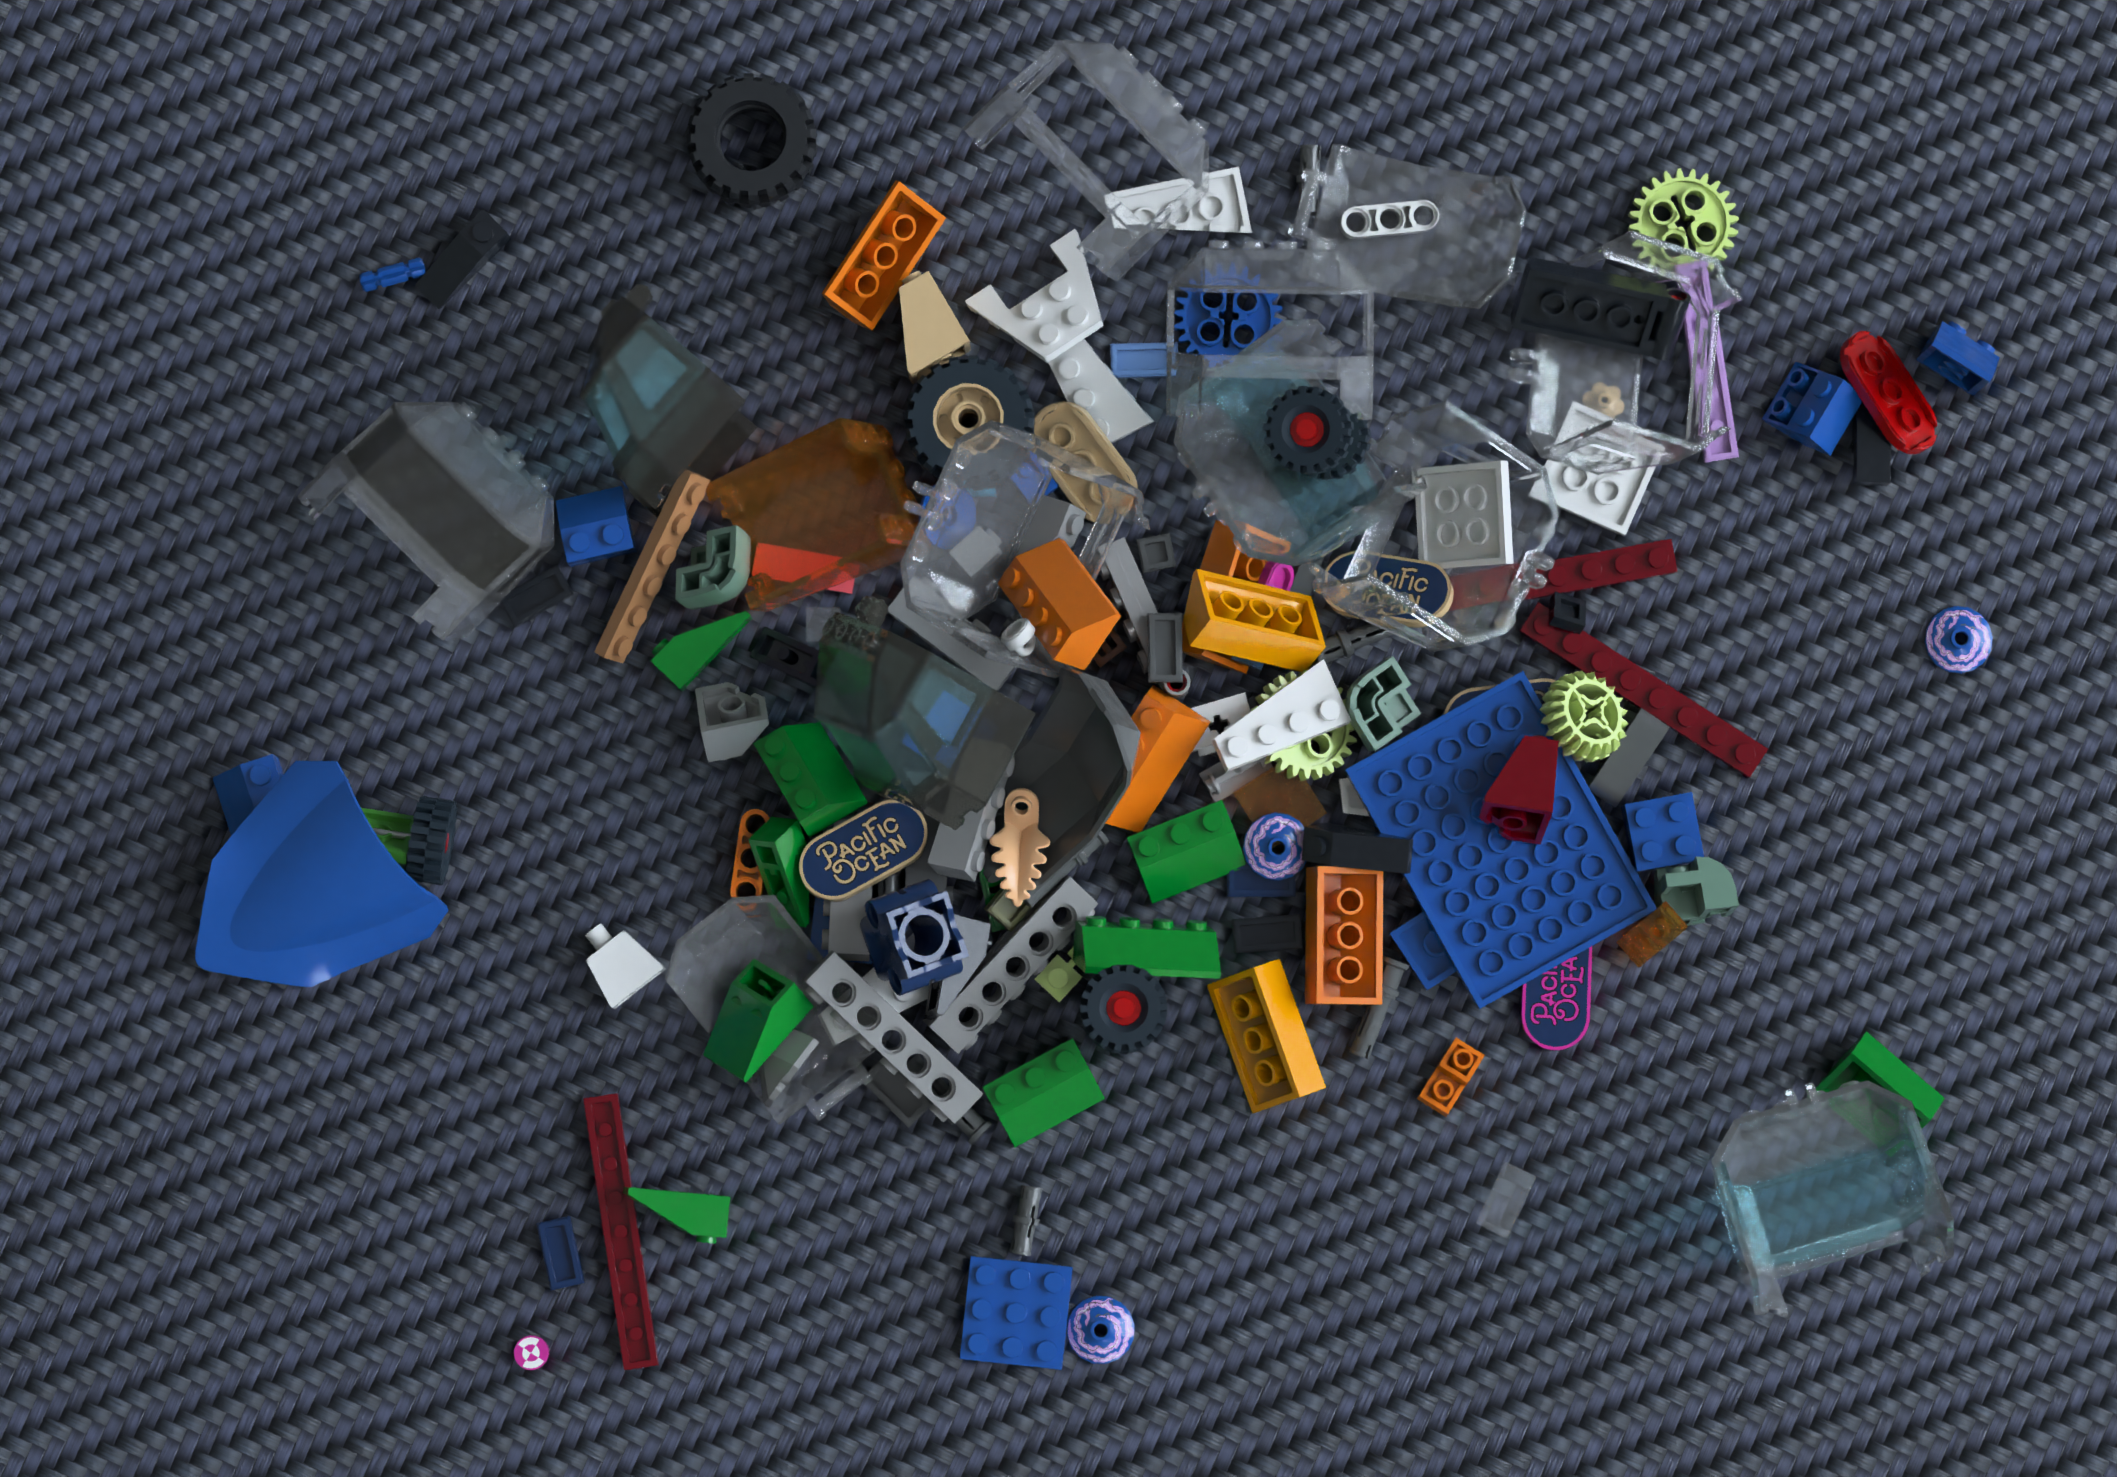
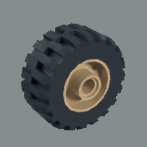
(958, 392)

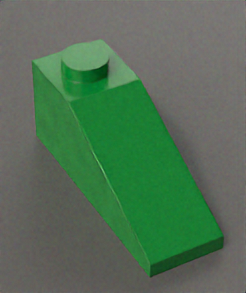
(694, 650)
(777, 853)
(691, 1212)

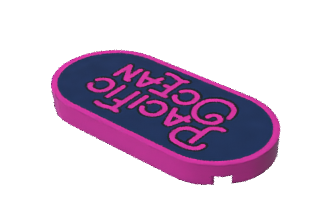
(1558, 1003)

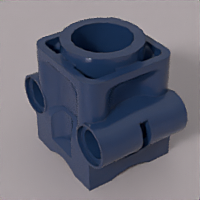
(936, 935)

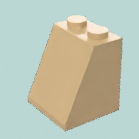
(928, 326)

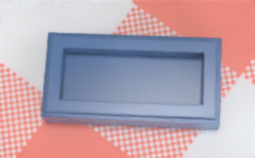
(1139, 359)

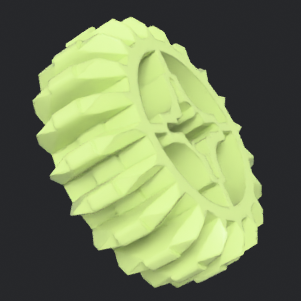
(1579, 733)

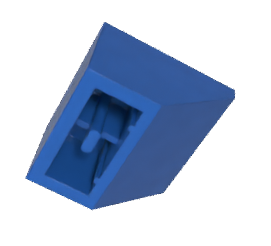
(1813, 407)

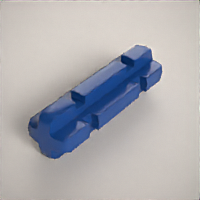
(392, 274)

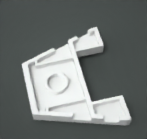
(1055, 314)

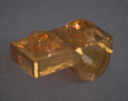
(1652, 934)

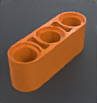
(741, 873)

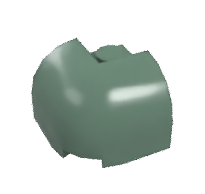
(716, 569)
(1380, 704)
(1696, 890)

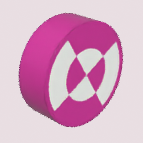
(531, 1352)

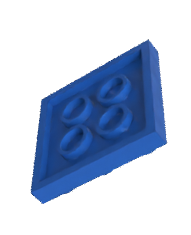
(1016, 1312)

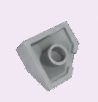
(729, 720)
(784, 1063)

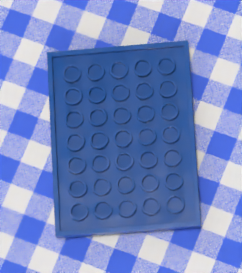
(1495, 901)

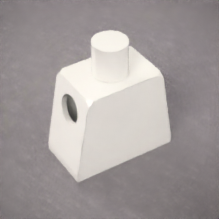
(620, 964)

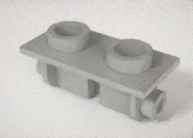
(1222, 783)

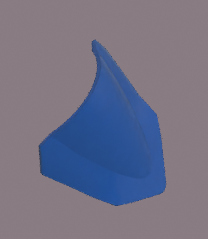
(308, 888)

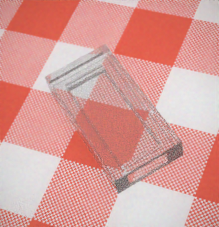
(1505, 1199)

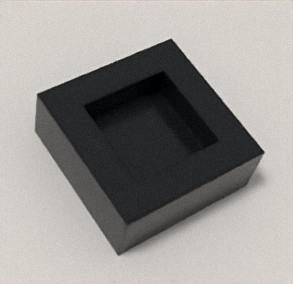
(1567, 612)

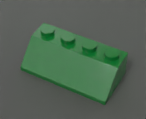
(1155, 947)

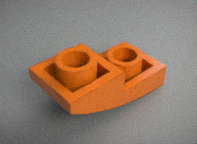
(1450, 1077)

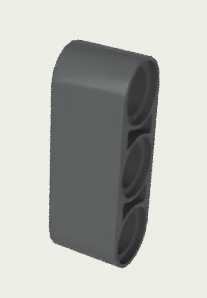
(1629, 759)

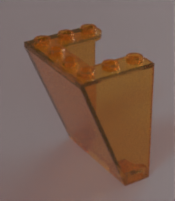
(819, 511)

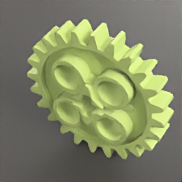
(1712, 214)
(1301, 757)

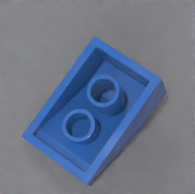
(1959, 358)

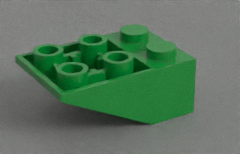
(755, 1019)

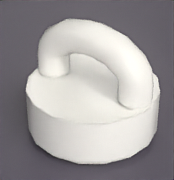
(1019, 634)

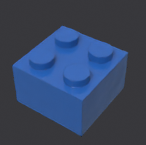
(1662, 832)

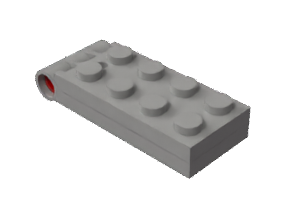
(1132, 597)

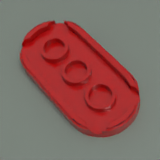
(1888, 392)

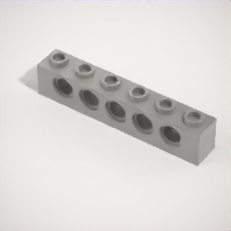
(1032, 962)
(961, 1091)

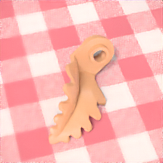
(1019, 846)

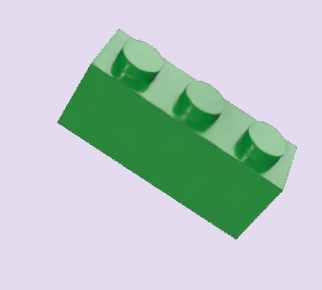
(810, 775)
(1186, 851)
(1873, 1062)
(1043, 1092)

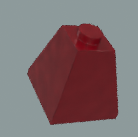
(1524, 791)

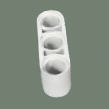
(1403, 211)

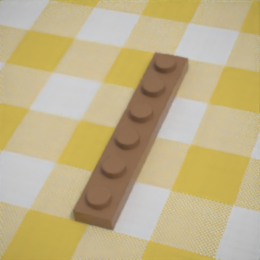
(652, 566)

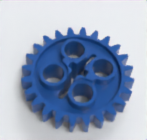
(1197, 315)

